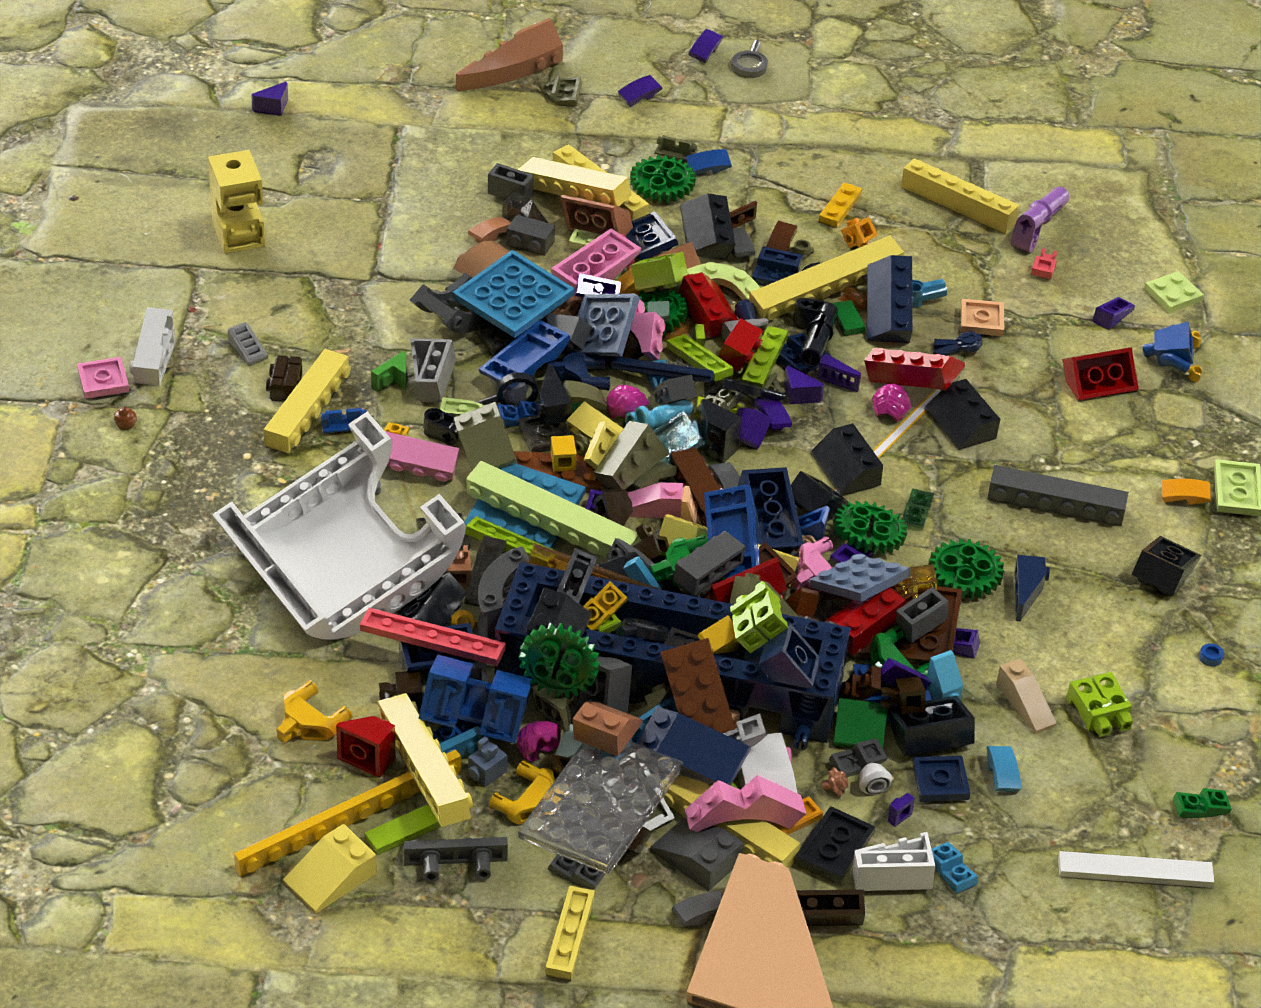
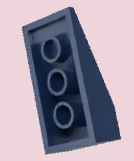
(774, 507)
(704, 751)

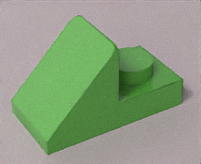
(390, 371)

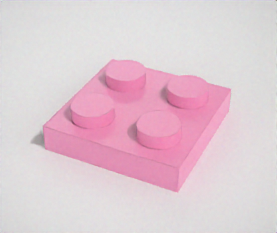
(103, 377)

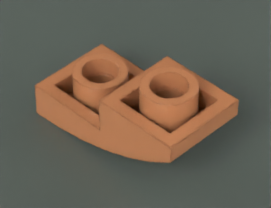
(489, 229)

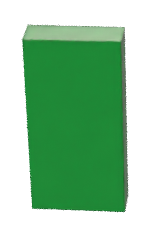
(849, 318)

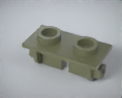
(668, 147)

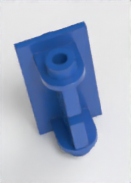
(334, 421)

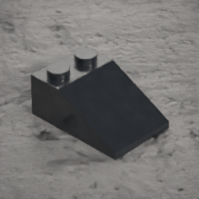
(1165, 565)

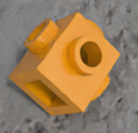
(858, 232)

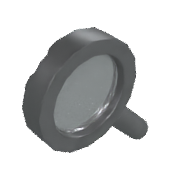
(750, 63)

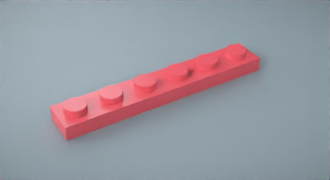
(433, 636)

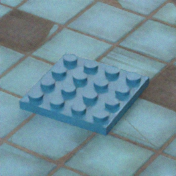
(513, 293)
(560, 487)

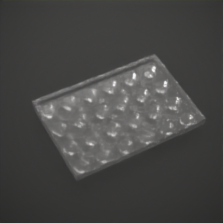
(600, 804)

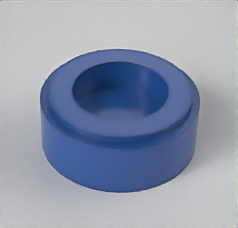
(1211, 655)

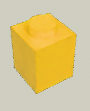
(563, 453)

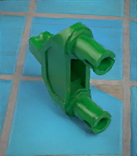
(678, 549)
(883, 646)

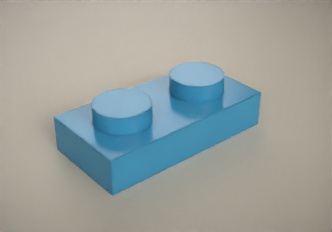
(464, 743)

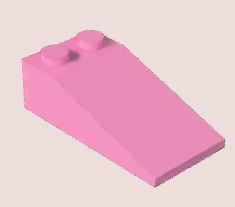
(600, 258)

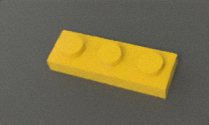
(840, 205)

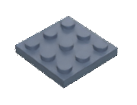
(610, 321)
(859, 577)

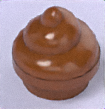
(125, 418)

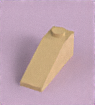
(1025, 695)

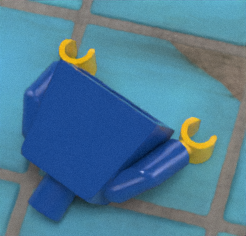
(1175, 348)

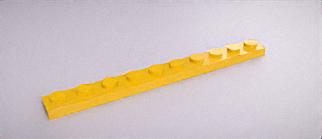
(318, 826)

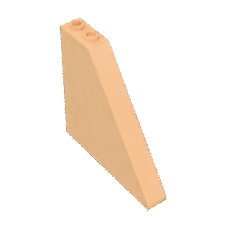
(759, 945)

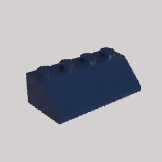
(890, 299)

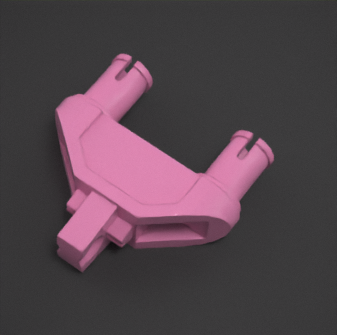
(811, 562)

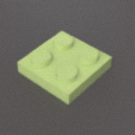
(1174, 292)

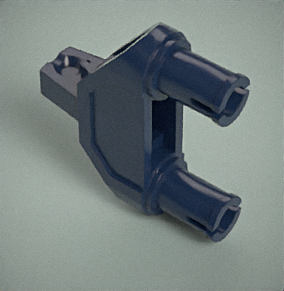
(575, 369)

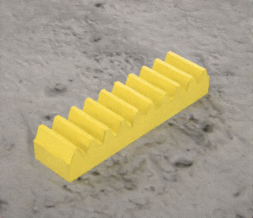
(570, 933)

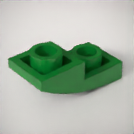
(1206, 804)

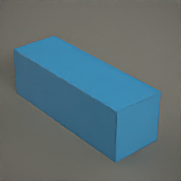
(638, 571)

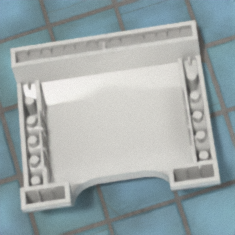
(332, 546)

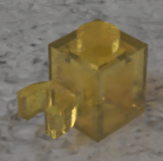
(921, 580)

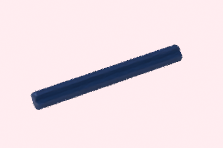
(661, 369)

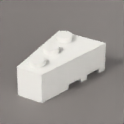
(153, 347)
(895, 866)

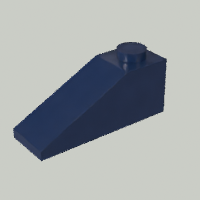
(1029, 581)

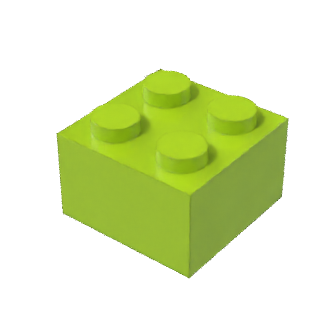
(659, 272)

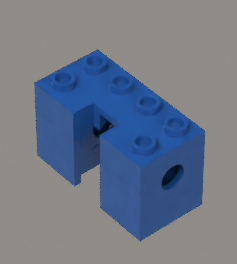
(455, 696)

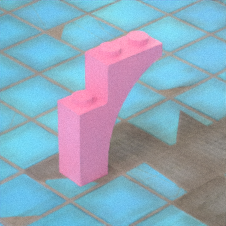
(649, 331)
(756, 800)

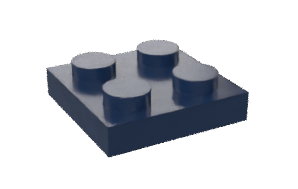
(941, 778)

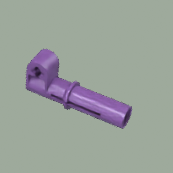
(1040, 212)

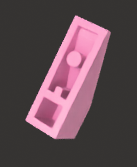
(657, 500)

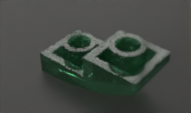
(918, 508)

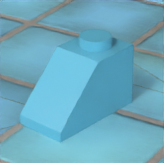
(944, 676)

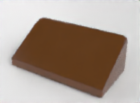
(743, 214)

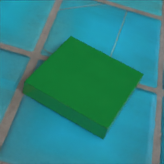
(859, 722)

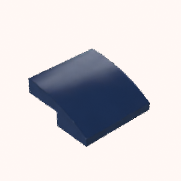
(775, 265)
(791, 353)

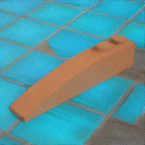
(523, 55)

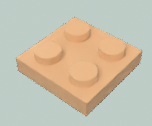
(982, 317)

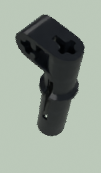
(817, 318)

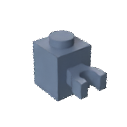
(487, 763)

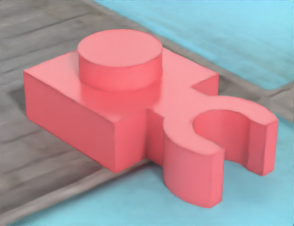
(1044, 264)

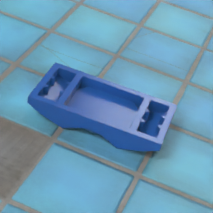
(527, 352)
(735, 513)

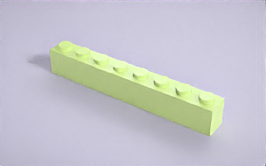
(546, 510)

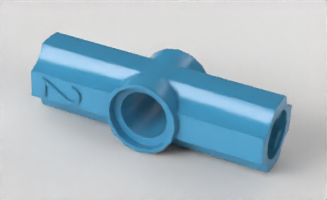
(927, 291)

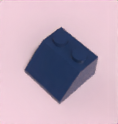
(790, 659)

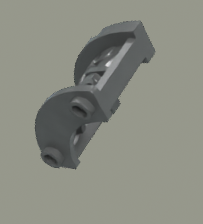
(442, 303)
(494, 589)

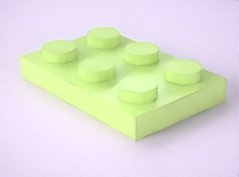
(1238, 487)

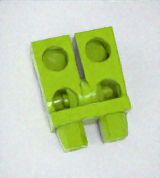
(757, 617)
(1101, 704)

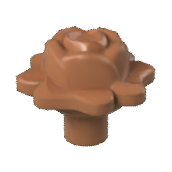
(836, 781)

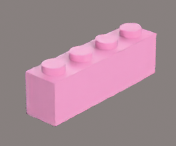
(423, 457)

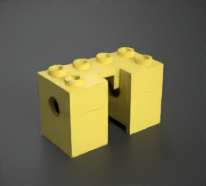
(234, 194)

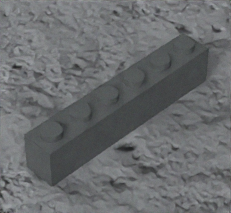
(1058, 495)

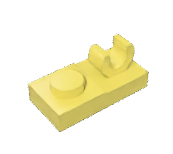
(602, 441)

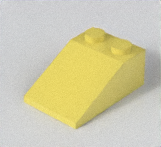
(331, 869)

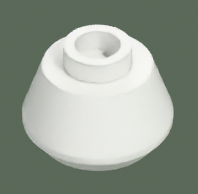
(874, 779)

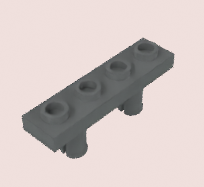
(454, 851)

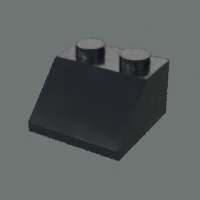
(719, 431)
(815, 494)
(556, 609)

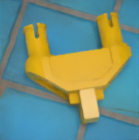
(306, 721)
(520, 809)

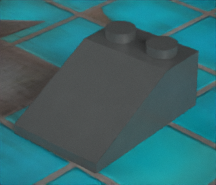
(699, 855)

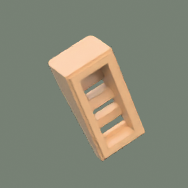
(688, 509)

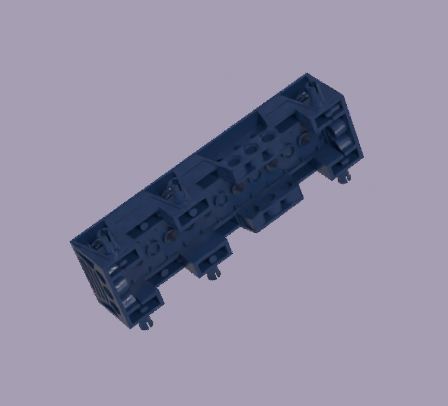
(804, 711)

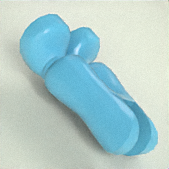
(659, 414)

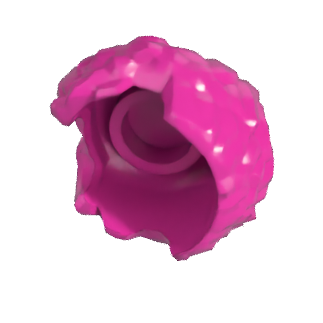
(624, 400)
(891, 401)
(537, 737)

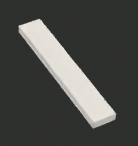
(1135, 869)

